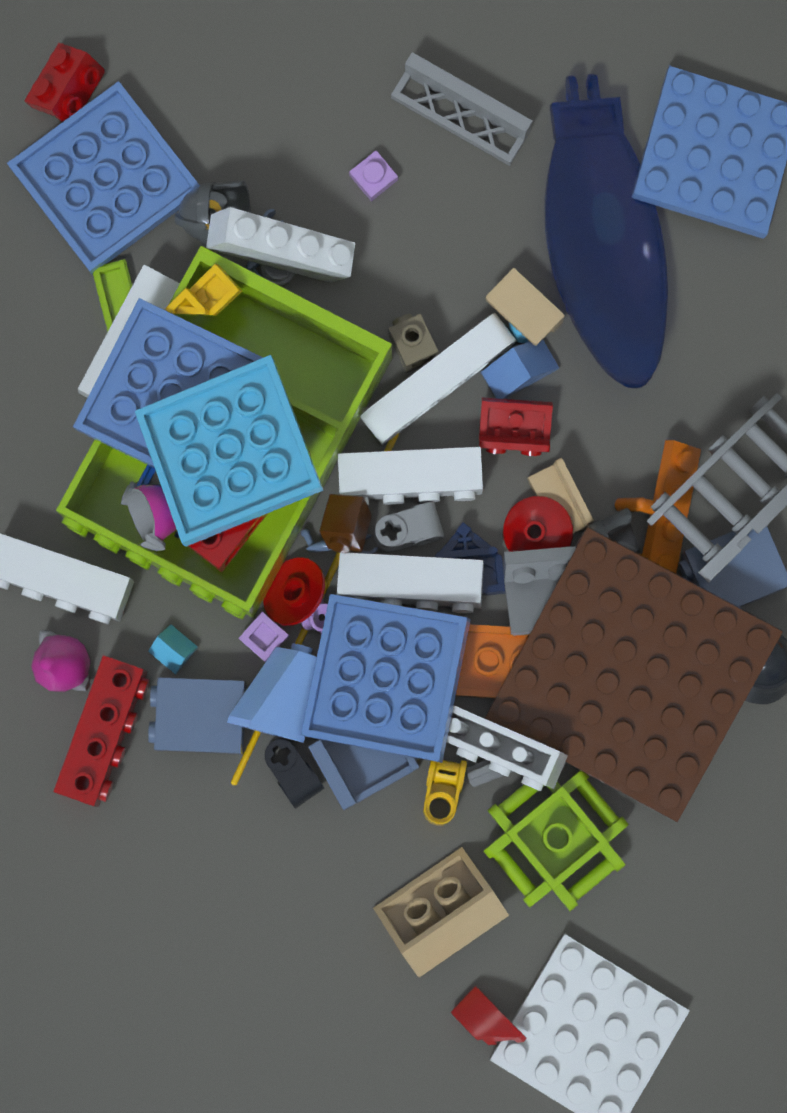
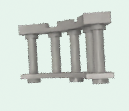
(772, 498)

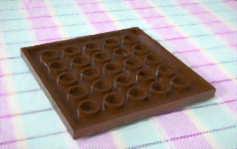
(634, 673)

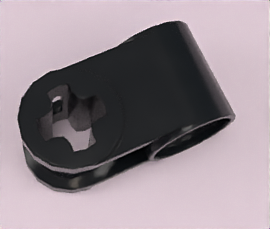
(296, 777)

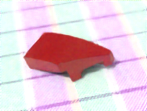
(485, 1020)

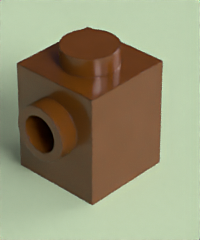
(345, 523)

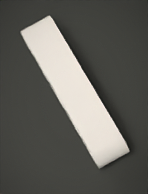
(438, 378)

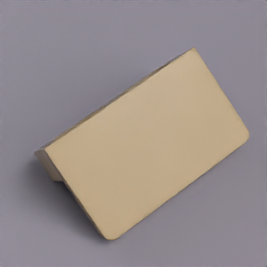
(525, 307)
(559, 485)

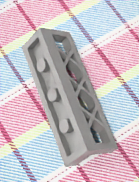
(468, 98)

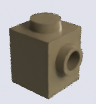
(412, 341)

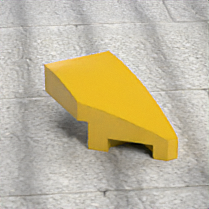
(207, 296)

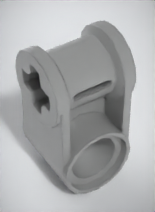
(415, 526)

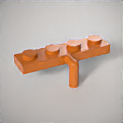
(663, 539)

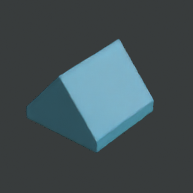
(172, 649)

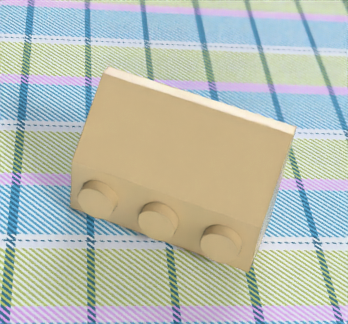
(440, 912)

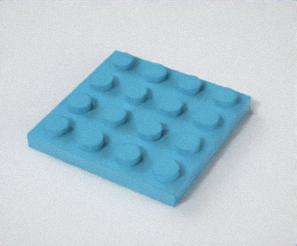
(228, 451)

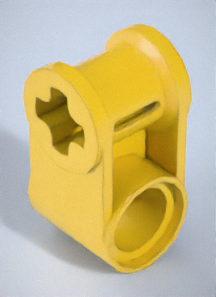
(444, 787)

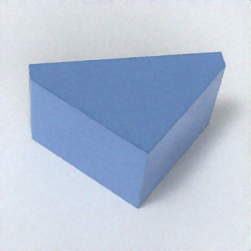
(519, 369)

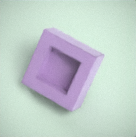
(373, 175)
(263, 636)

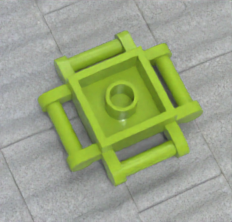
(557, 840)

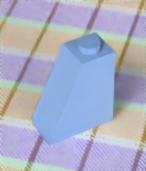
(278, 694)

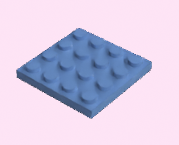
(714, 153)
(104, 177)
(148, 363)
(386, 677)

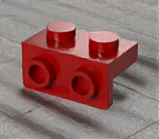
(65, 82)
(515, 426)

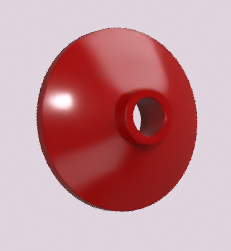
(547, 514)
(295, 592)

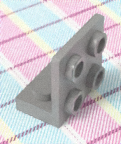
(529, 582)

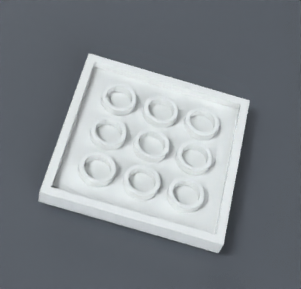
(589, 1032)

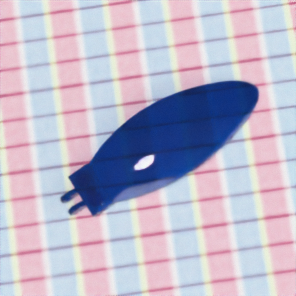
(601, 240)

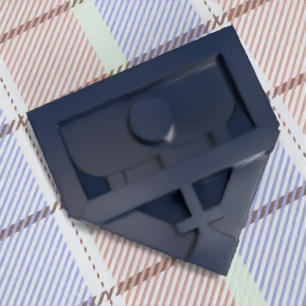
(468, 545)

